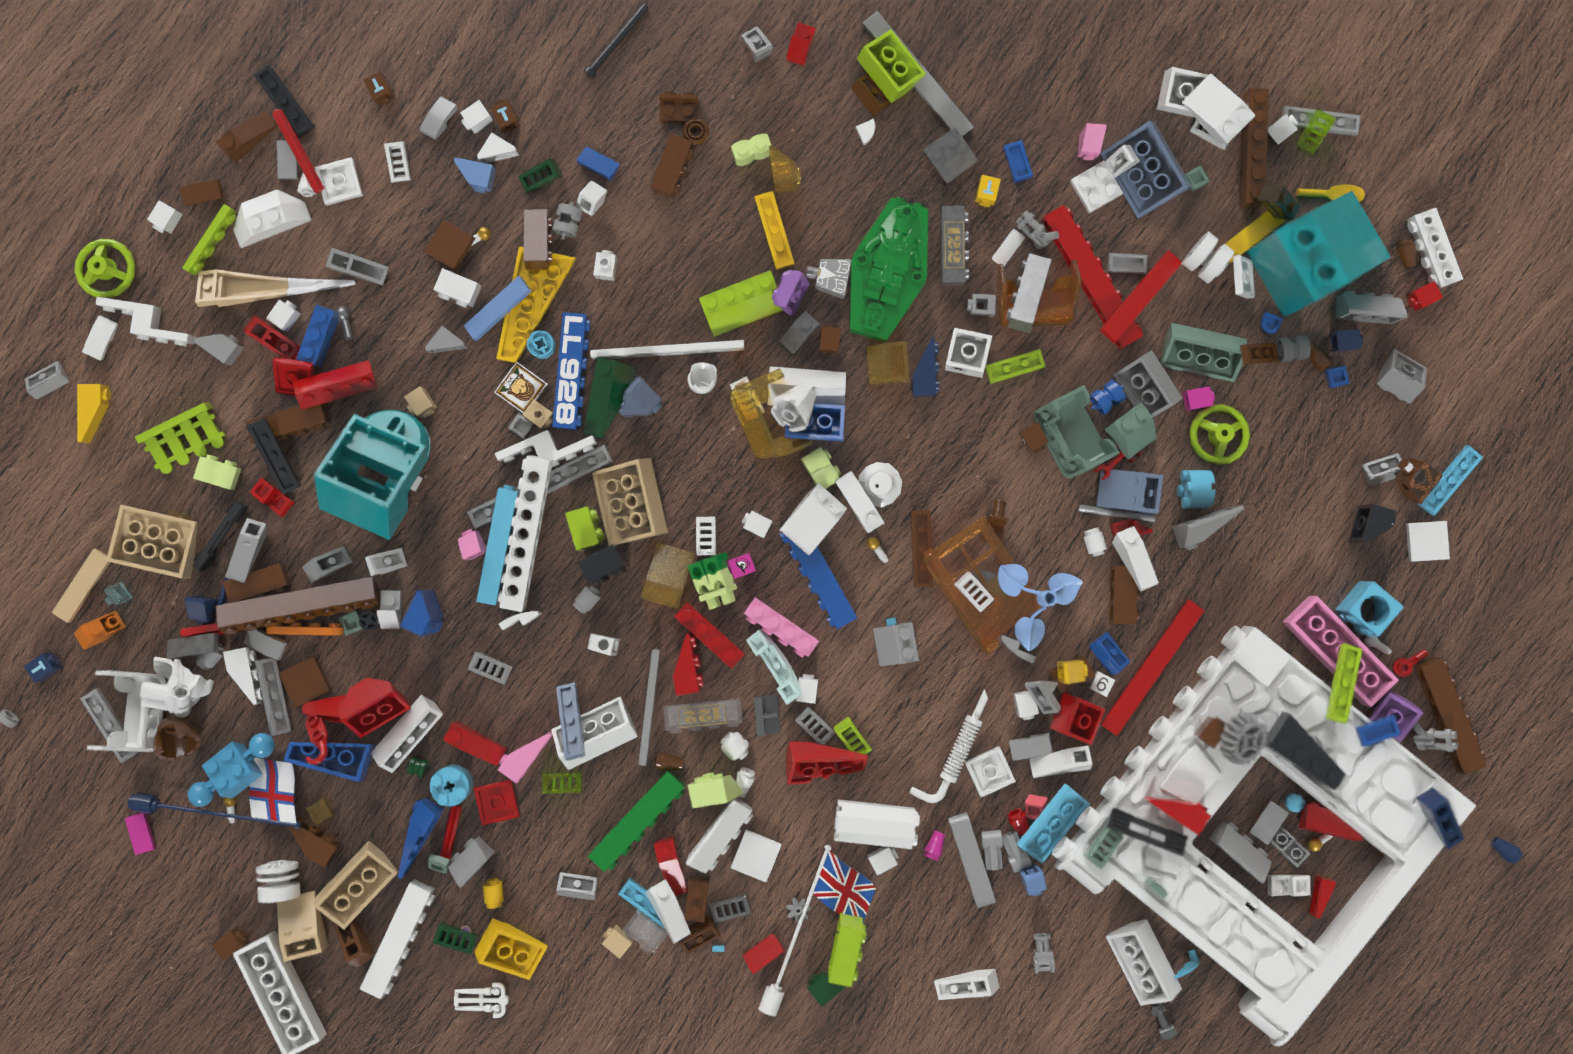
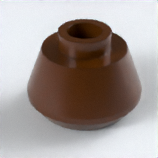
(696, 131)

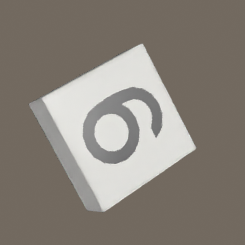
(1101, 684)

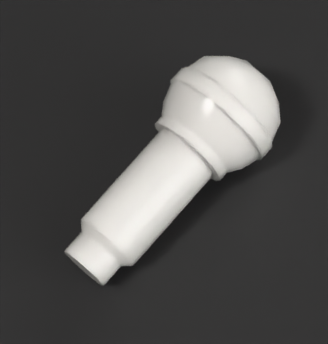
(1374, 642)

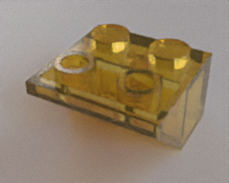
(888, 363)

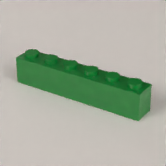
(637, 820)

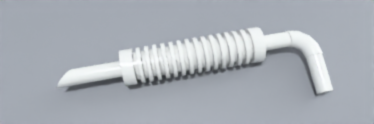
(958, 754)

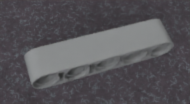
(971, 860)

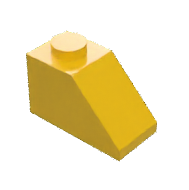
(1071, 671)

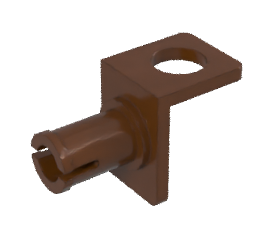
(997, 519)

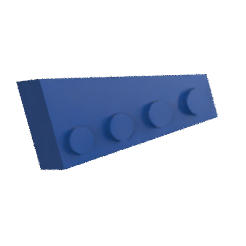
(342, 759)

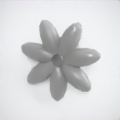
(794, 907)

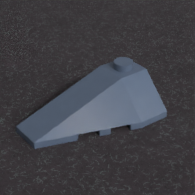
(640, 400)

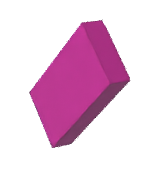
(140, 833)

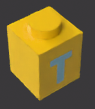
(987, 190)

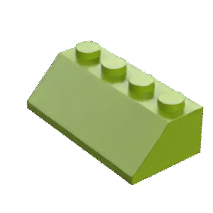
(740, 303)

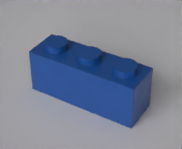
(318, 336)

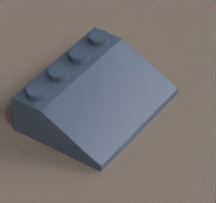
(1155, 177)

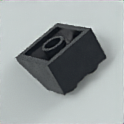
(1371, 522)

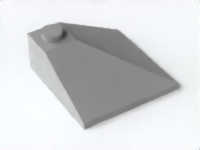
(1200, 528)

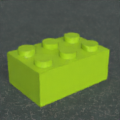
(846, 950)

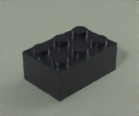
(603, 564)

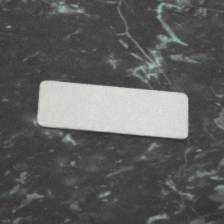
(1008, 247)

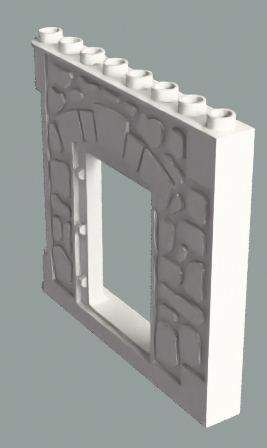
(1210, 906)

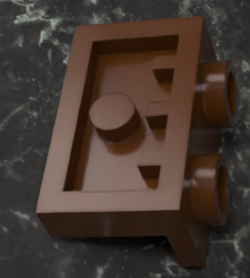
(678, 107)

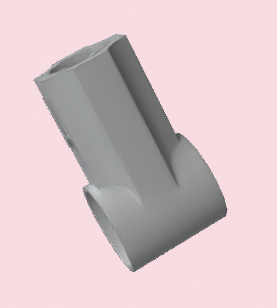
(992, 844)
(1016, 856)

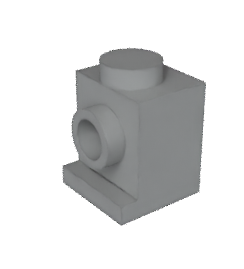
(988, 302)

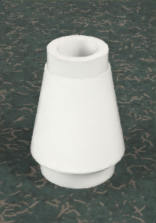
(745, 779)

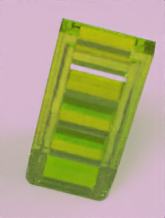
(1321, 134)
(544, 783)

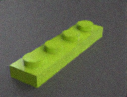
(206, 245)
(1343, 683)

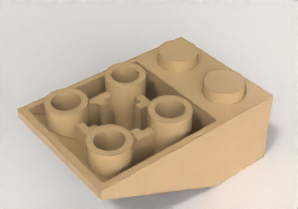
(300, 927)

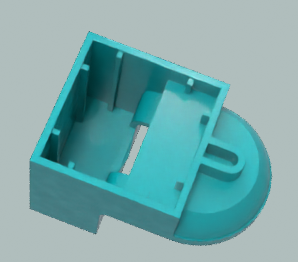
(384, 442)

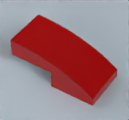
(272, 497)

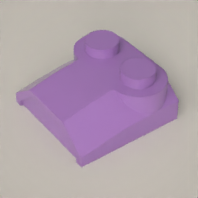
(790, 291)
(1404, 711)

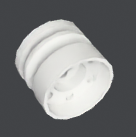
(278, 883)

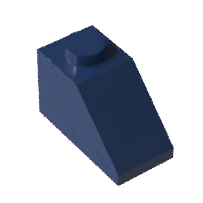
(201, 609)

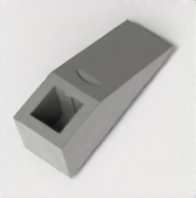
(246, 550)

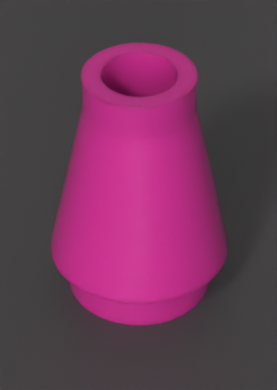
(935, 846)

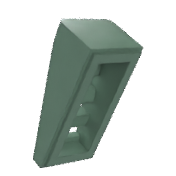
(1109, 850)

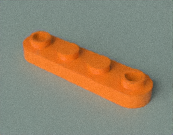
(313, 629)

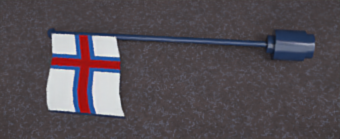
(269, 797)

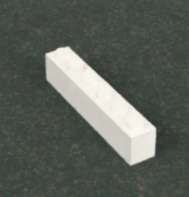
(397, 938)

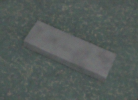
(192, 646)

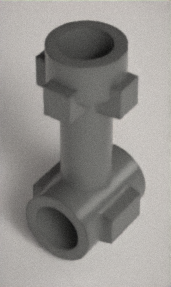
(1167, 1030)

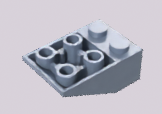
(1130, 491)

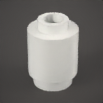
(1094, 542)

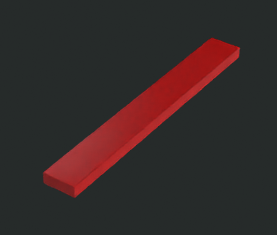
(1152, 667)

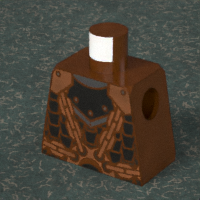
(1416, 479)

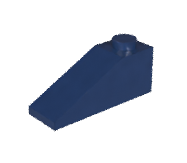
(1441, 817)

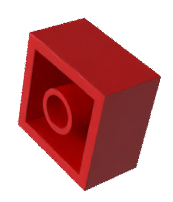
(1077, 718)

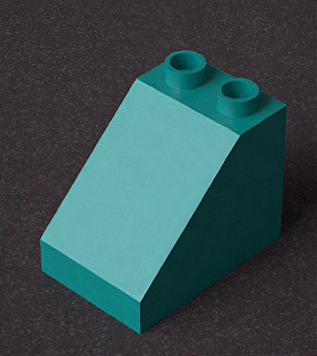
(1318, 253)

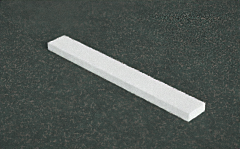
(663, 350)

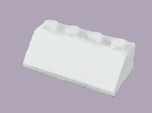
(602, 731)
(719, 834)
(1144, 963)

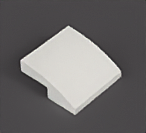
(756, 855)

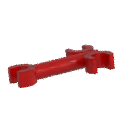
(1112, 462)

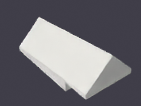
(827, 384)

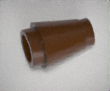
(1407, 252)
(1319, 358)
(667, 762)

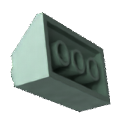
(1202, 352)

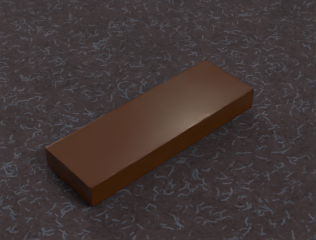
(1259, 353)

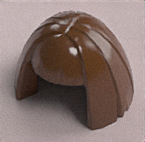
(175, 739)

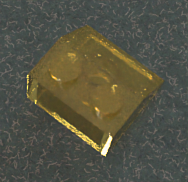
(784, 173)

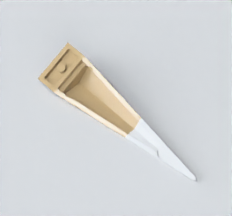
(233, 288)

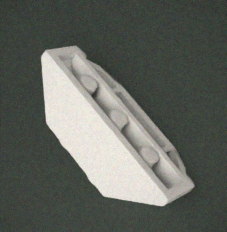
(269, 216)

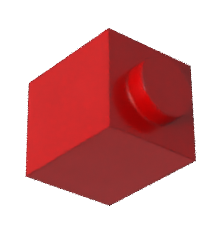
(1424, 296)

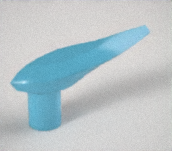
(1189, 966)

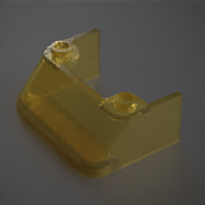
(746, 403)

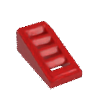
(1321, 894)

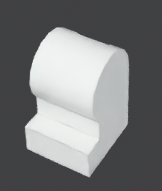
(603, 644)

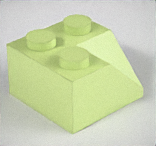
(713, 790)

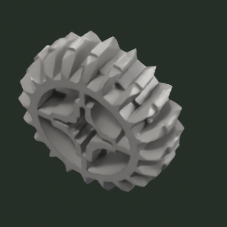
(1243, 738)

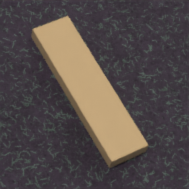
(81, 586)

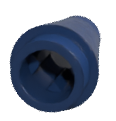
(1507, 851)

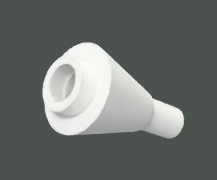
(304, 187)

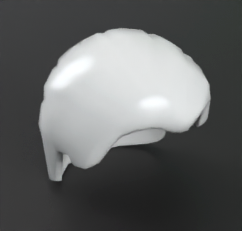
(702, 377)

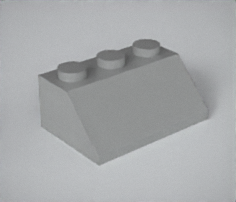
(1369, 308)
(1148, 383)
(1241, 850)

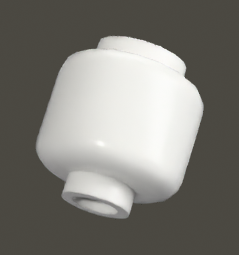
(734, 746)

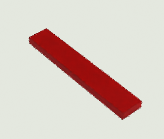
(1140, 296)

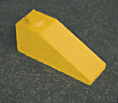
(91, 407)

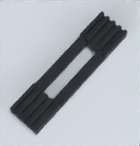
(204, 558)
(1174, 841)

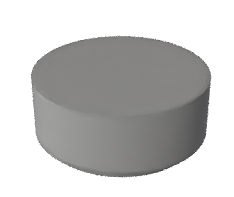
(8, 718)

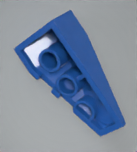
(420, 826)

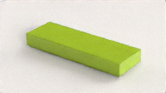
(1015, 366)

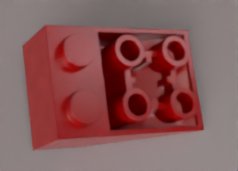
(686, 673)

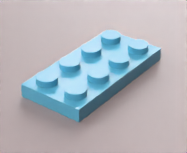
(1053, 823)

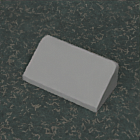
(46, 380)
(1381, 469)
(1269, 822)
(577, 886)

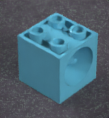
(1385, 608)

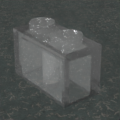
(644, 931)

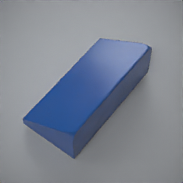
(598, 163)
(1109, 654)

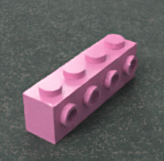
(780, 626)

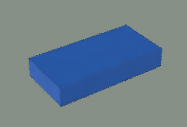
(1017, 161)
(1377, 731)

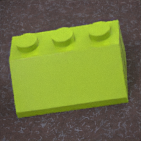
(890, 65)

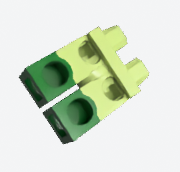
(713, 580)

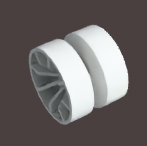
(1212, 262)

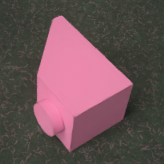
(1091, 141)
(471, 545)

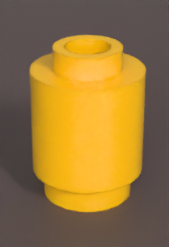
(493, 893)

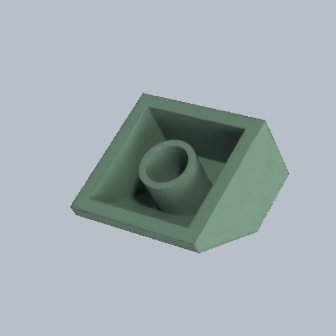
(1133, 431)

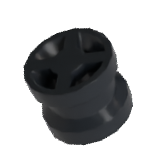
(366, 621)

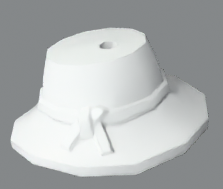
(887, 479)

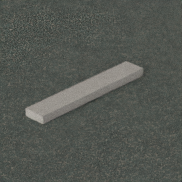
(649, 707)

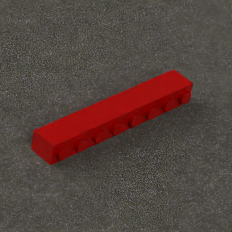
(1094, 281)

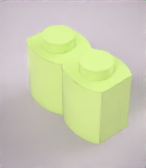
(748, 150)
(820, 468)
(217, 472)

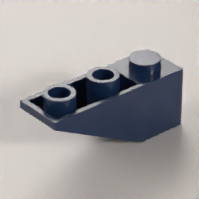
(924, 378)

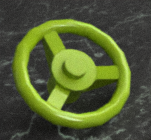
(103, 268)
(1219, 434)

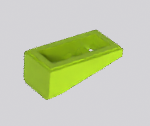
(845, 724)

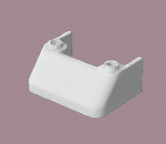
(140, 721)

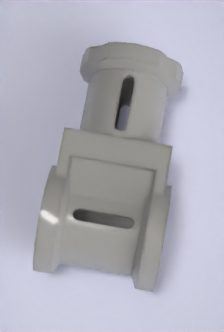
(1043, 955)

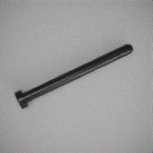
(590, 71)

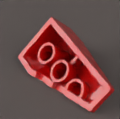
(814, 760)

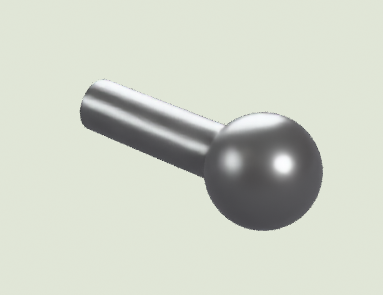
(343, 316)

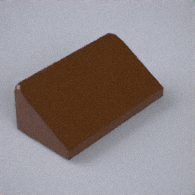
(870, 94)
(700, 935)

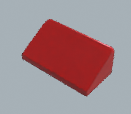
(763, 953)

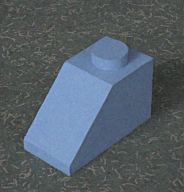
(477, 174)
(1033, 880)

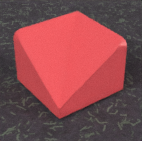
(1035, 805)

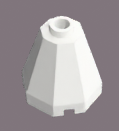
(794, 407)

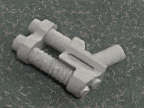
(1037, 236)
(1427, 739)

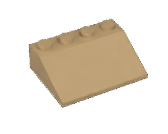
(629, 501)
(153, 542)

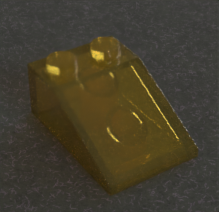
(667, 576)

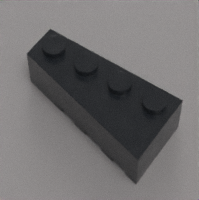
(1298, 748)

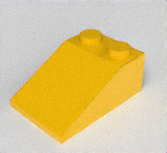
(509, 950)

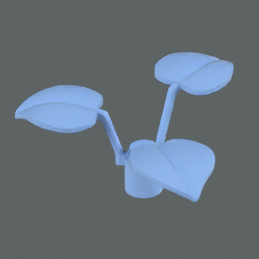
(1062, 591)

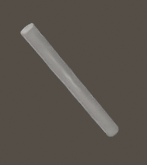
(1116, 513)

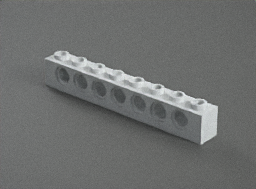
(506, 598)

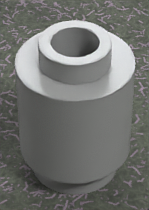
(587, 599)
(210, 660)

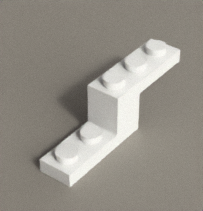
(145, 321)
(546, 448)

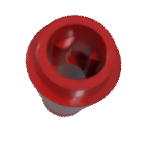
(1018, 821)

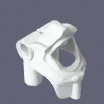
(179, 693)

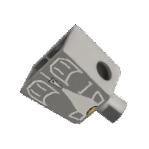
(831, 276)

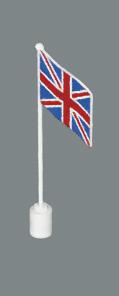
(840, 890)

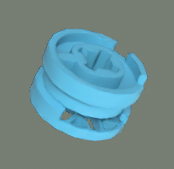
(541, 344)

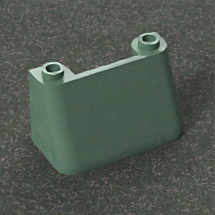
(1072, 434)

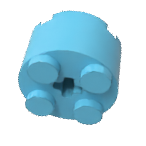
(1196, 489)
(446, 795)

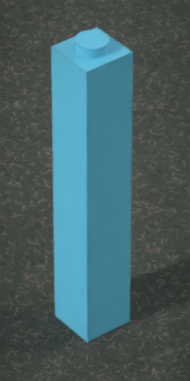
(497, 545)

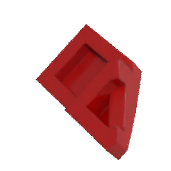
(1125, 524)

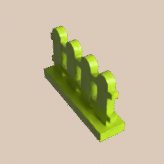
(172, 438)

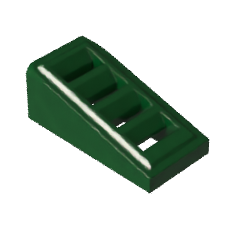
(543, 181)
(453, 944)

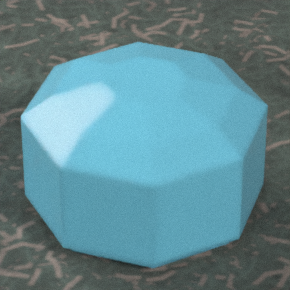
(1294, 802)

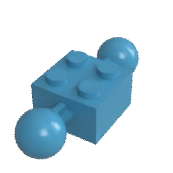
(231, 770)

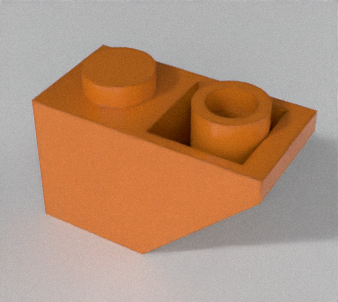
(99, 630)

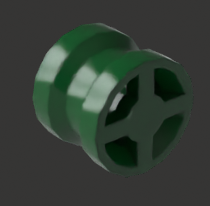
(417, 766)

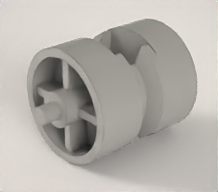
(567, 220)

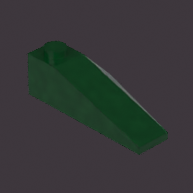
(607, 394)

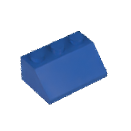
(824, 424)
(424, 614)

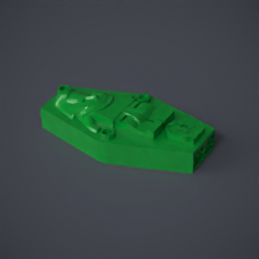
(888, 269)

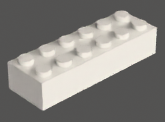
(280, 995)

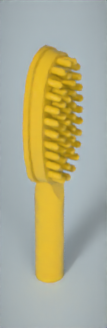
(1333, 193)

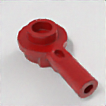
(1403, 667)

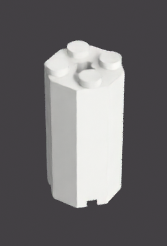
(876, 824)

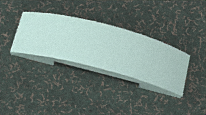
(778, 665)

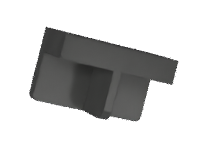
(767, 715)

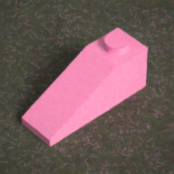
(519, 761)

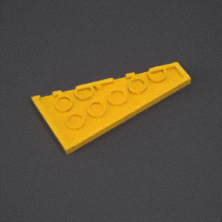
(529, 312)

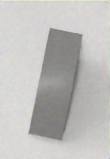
(356, 266)

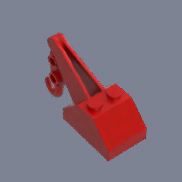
(361, 709)

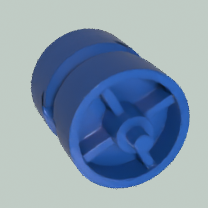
(1104, 399)

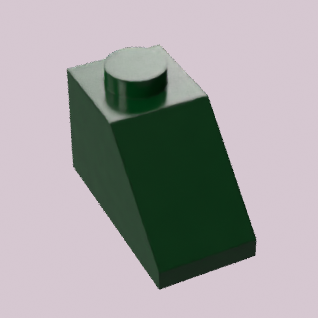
(822, 989)

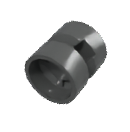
(1295, 348)

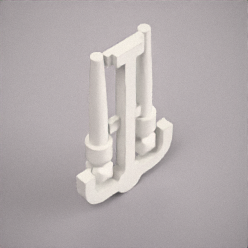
(502, 1000)

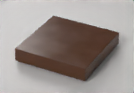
(449, 245)
(305, 681)

